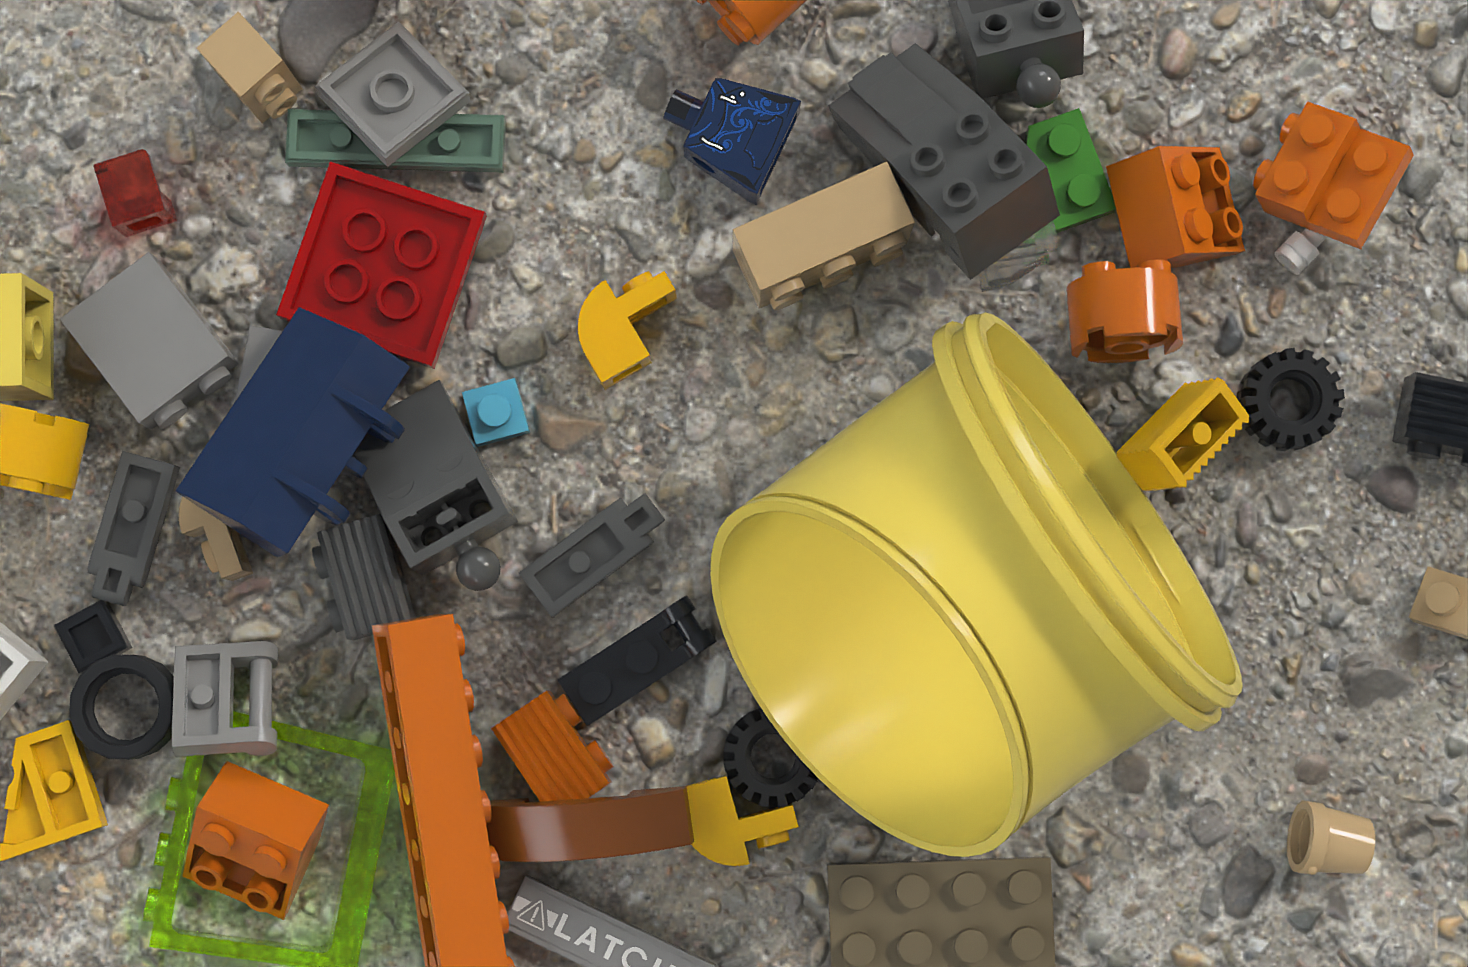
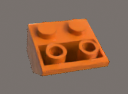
(1176, 205)
(253, 839)

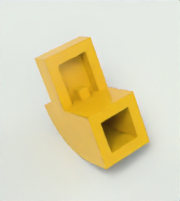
(607, 326)
(722, 834)

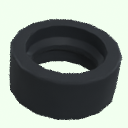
(83, 706)

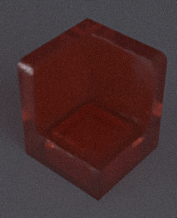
(133, 193)

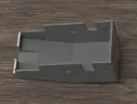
(949, 156)

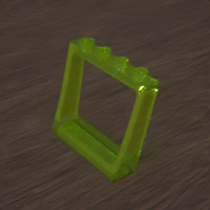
(356, 877)

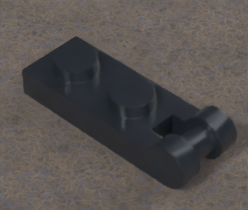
(634, 662)

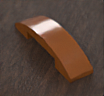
(590, 826)

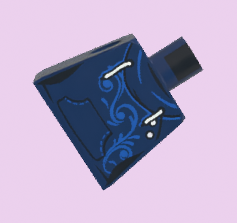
(735, 133)

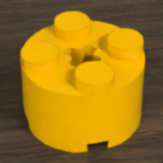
(40, 451)

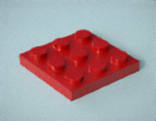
(384, 262)

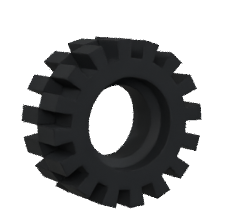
(1321, 389)
(744, 777)

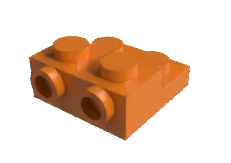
(1331, 175)

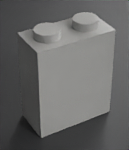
(150, 342)

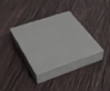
(393, 94)

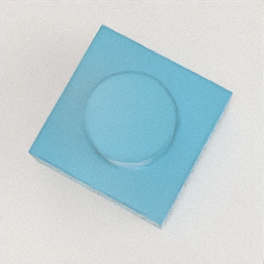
(496, 412)

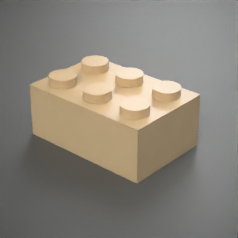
(823, 237)

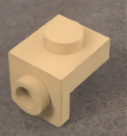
(1442, 602)

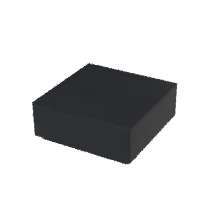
(92, 635)

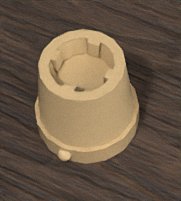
(1329, 840)

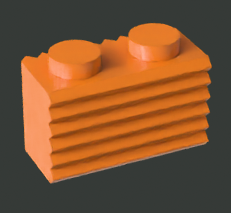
(551, 750)

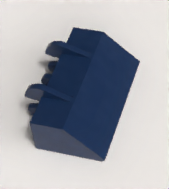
(296, 432)

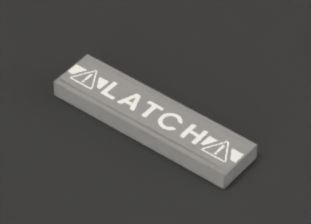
(588, 933)

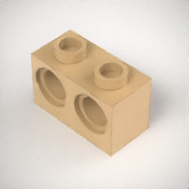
(251, 68)

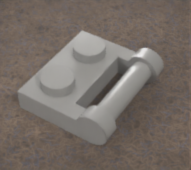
(205, 699)

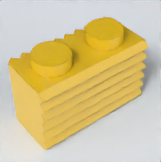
(1183, 435)

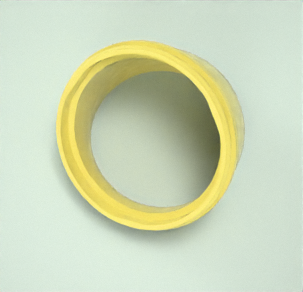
(966, 601)

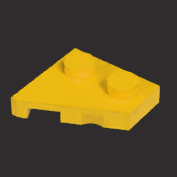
(50, 792)

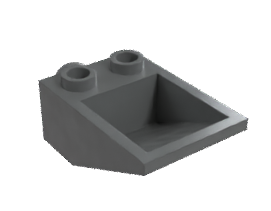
(1019, 46)
(434, 483)

